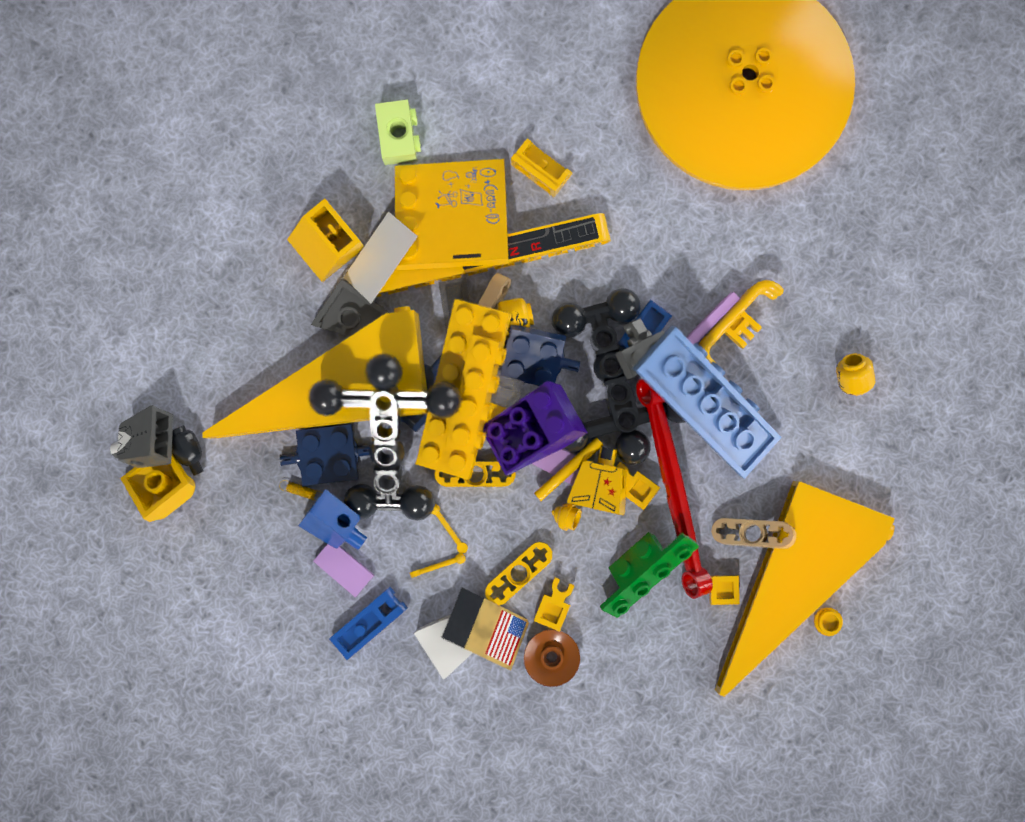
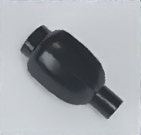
(187, 449)

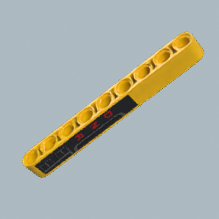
(522, 246)

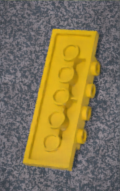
(471, 364)

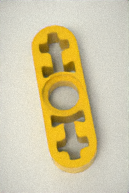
(496, 480)
(508, 593)

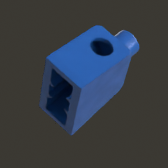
(333, 522)

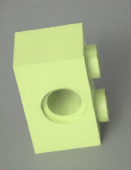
(393, 116)

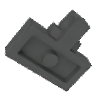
(639, 344)

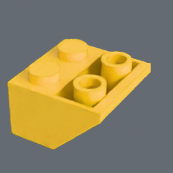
(324, 240)

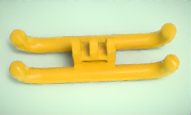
(737, 320)

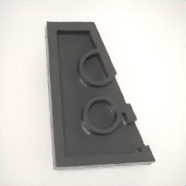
(347, 311)

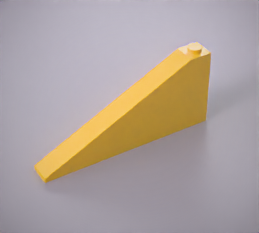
(287, 402)
(793, 582)

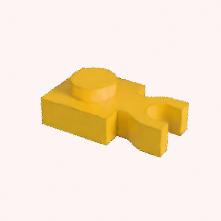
(639, 488)
(552, 608)

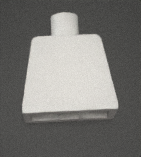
(441, 652)

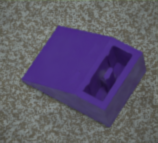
(533, 428)

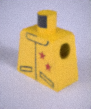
(600, 484)

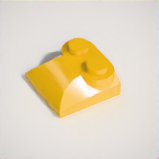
(158, 489)

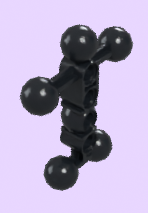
(570, 320)
(384, 374)

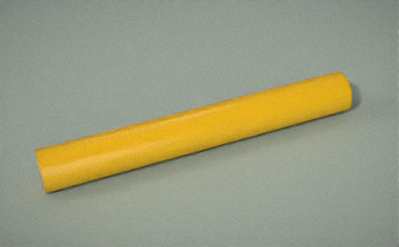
(568, 469)

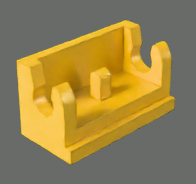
(540, 168)

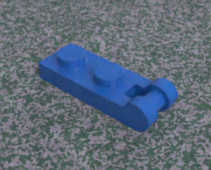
(367, 624)

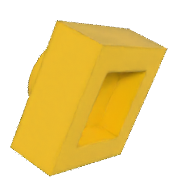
(724, 590)

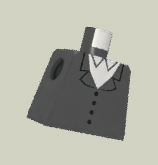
(145, 439)

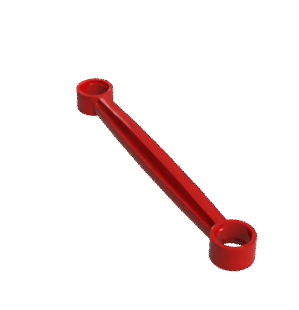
(696, 579)

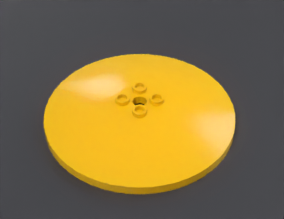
(737, 128)

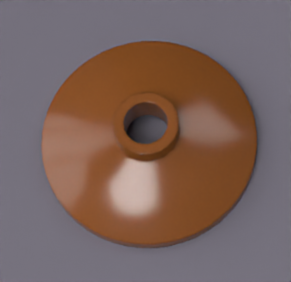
(555, 672)

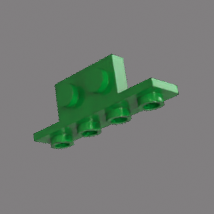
(643, 568)

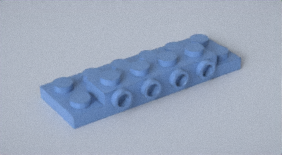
(707, 401)

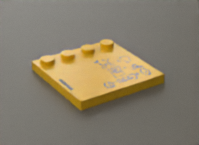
(454, 212)

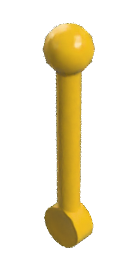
(461, 546)
(459, 558)

